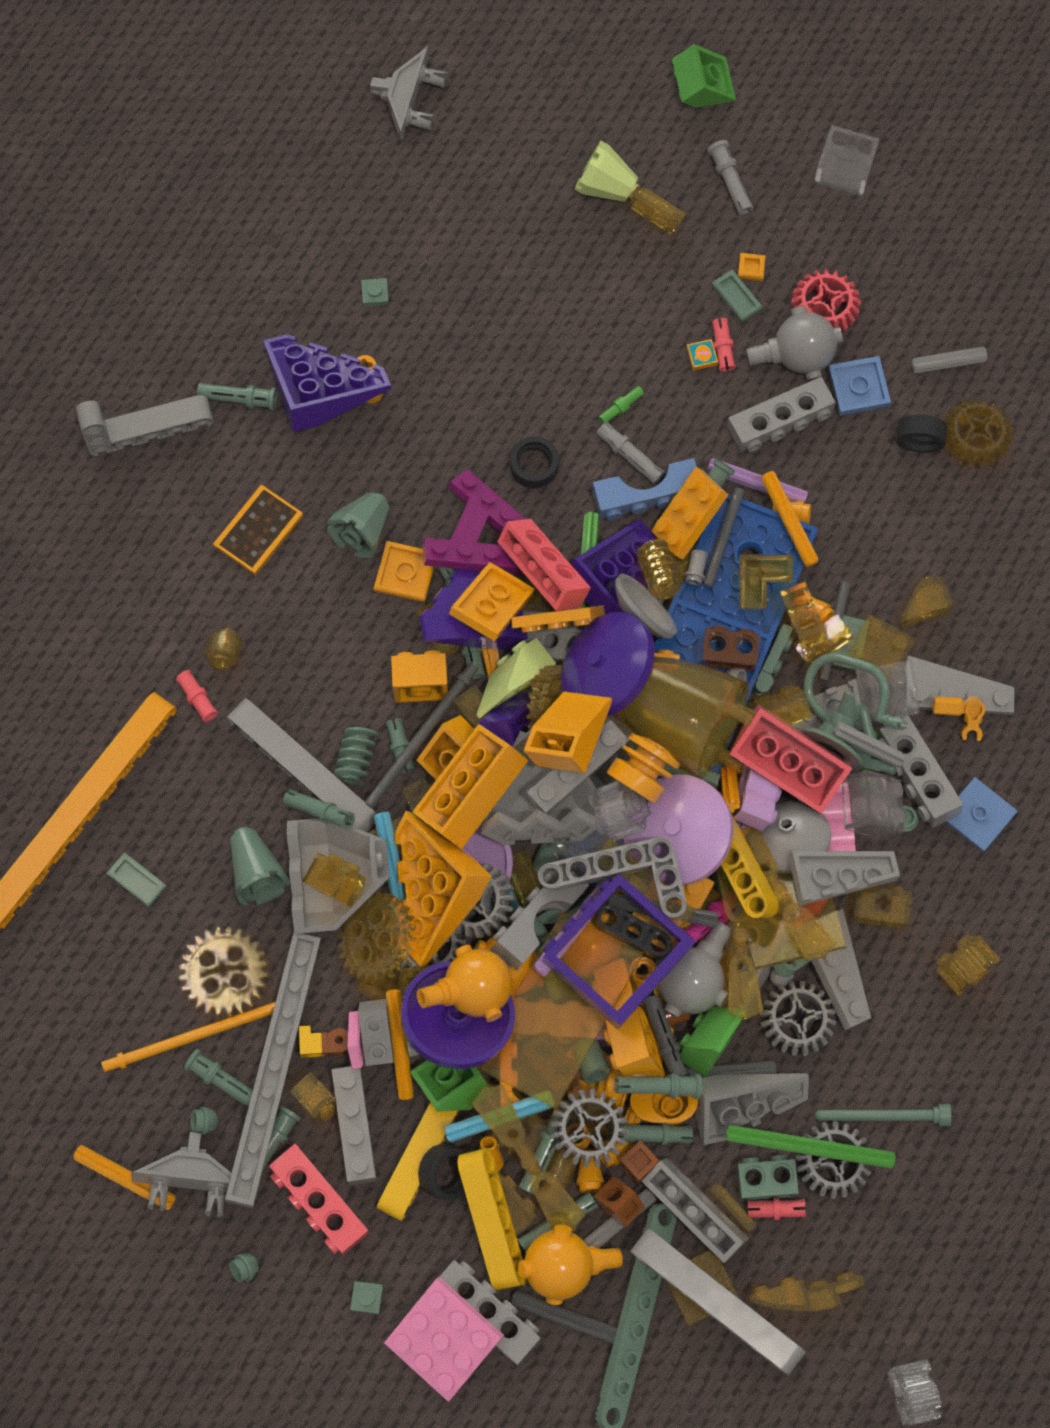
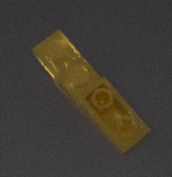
(795, 1298)

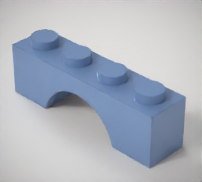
(617, 498)

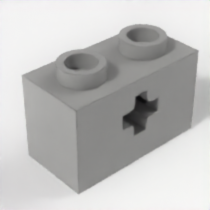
(375, 1032)

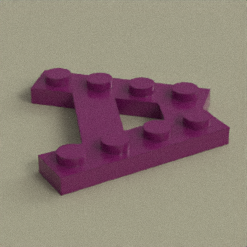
(463, 549)

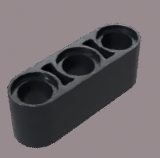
(647, 932)

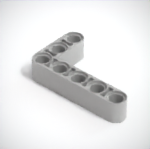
(140, 425)
(622, 867)

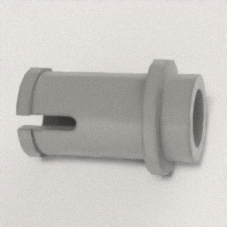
(696, 567)

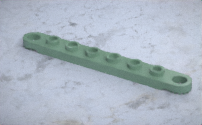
(632, 1328)

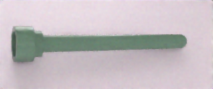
(939, 1115)

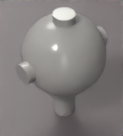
(802, 344)
(698, 977)

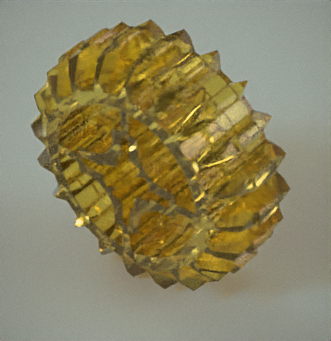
(989, 448)

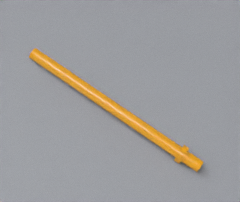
(123, 1060)

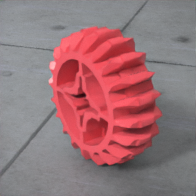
(843, 294)

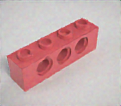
(543, 564)
(294, 1162)

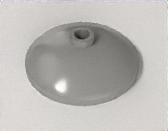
(638, 602)
(807, 832)

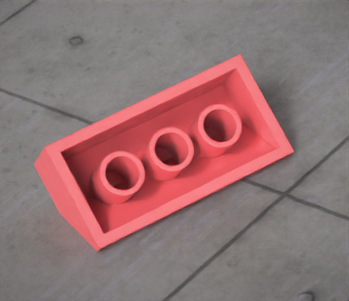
(790, 759)

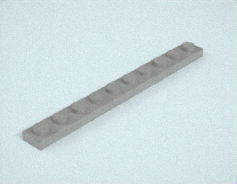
(272, 1070)

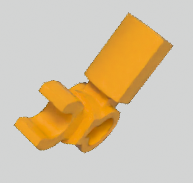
(971, 708)

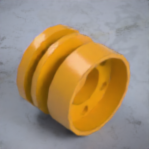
(643, 767)

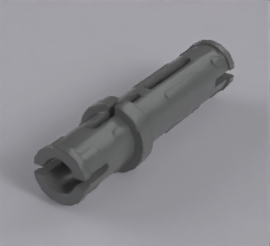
(668, 1048)

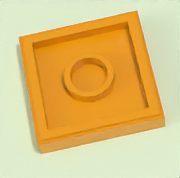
(403, 572)

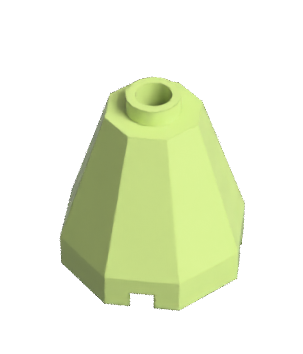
(607, 175)

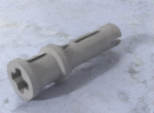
(727, 167)

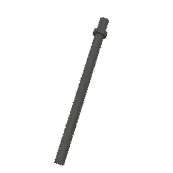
(462, 681)

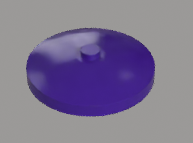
(610, 660)
(448, 1035)

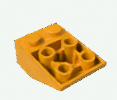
(568, 732)

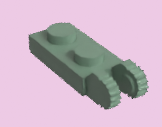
(772, 662)

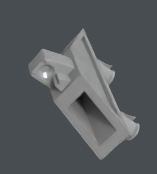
(402, 91)
(186, 1169)

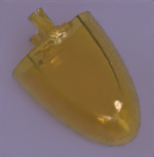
(690, 713)

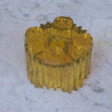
(967, 964)

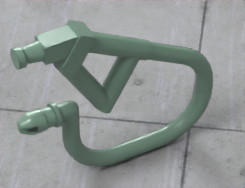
(861, 710)

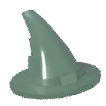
(826, 738)

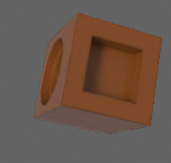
(638, 1162)
(619, 1201)

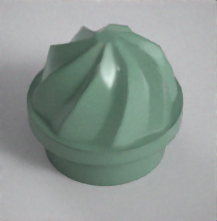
(203, 1120)
(244, 1267)

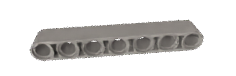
(298, 762)
(718, 1301)

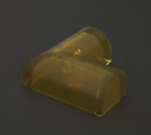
(756, 572)

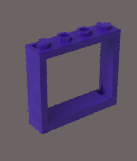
(573, 926)

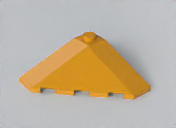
(438, 882)

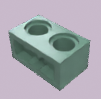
(768, 1185)

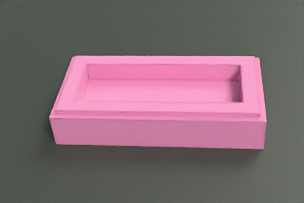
(355, 1044)

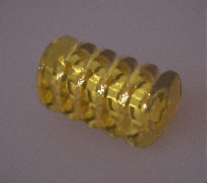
(659, 569)

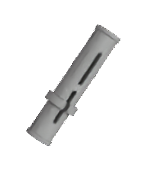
(621, 445)

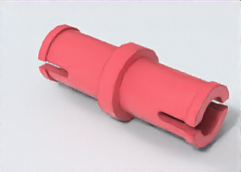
(723, 344)
(196, 696)
(776, 1208)

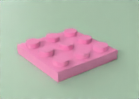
(444, 1339)

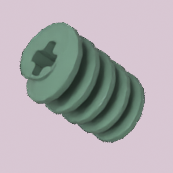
(353, 755)

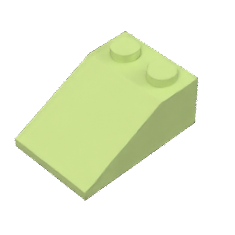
(514, 674)

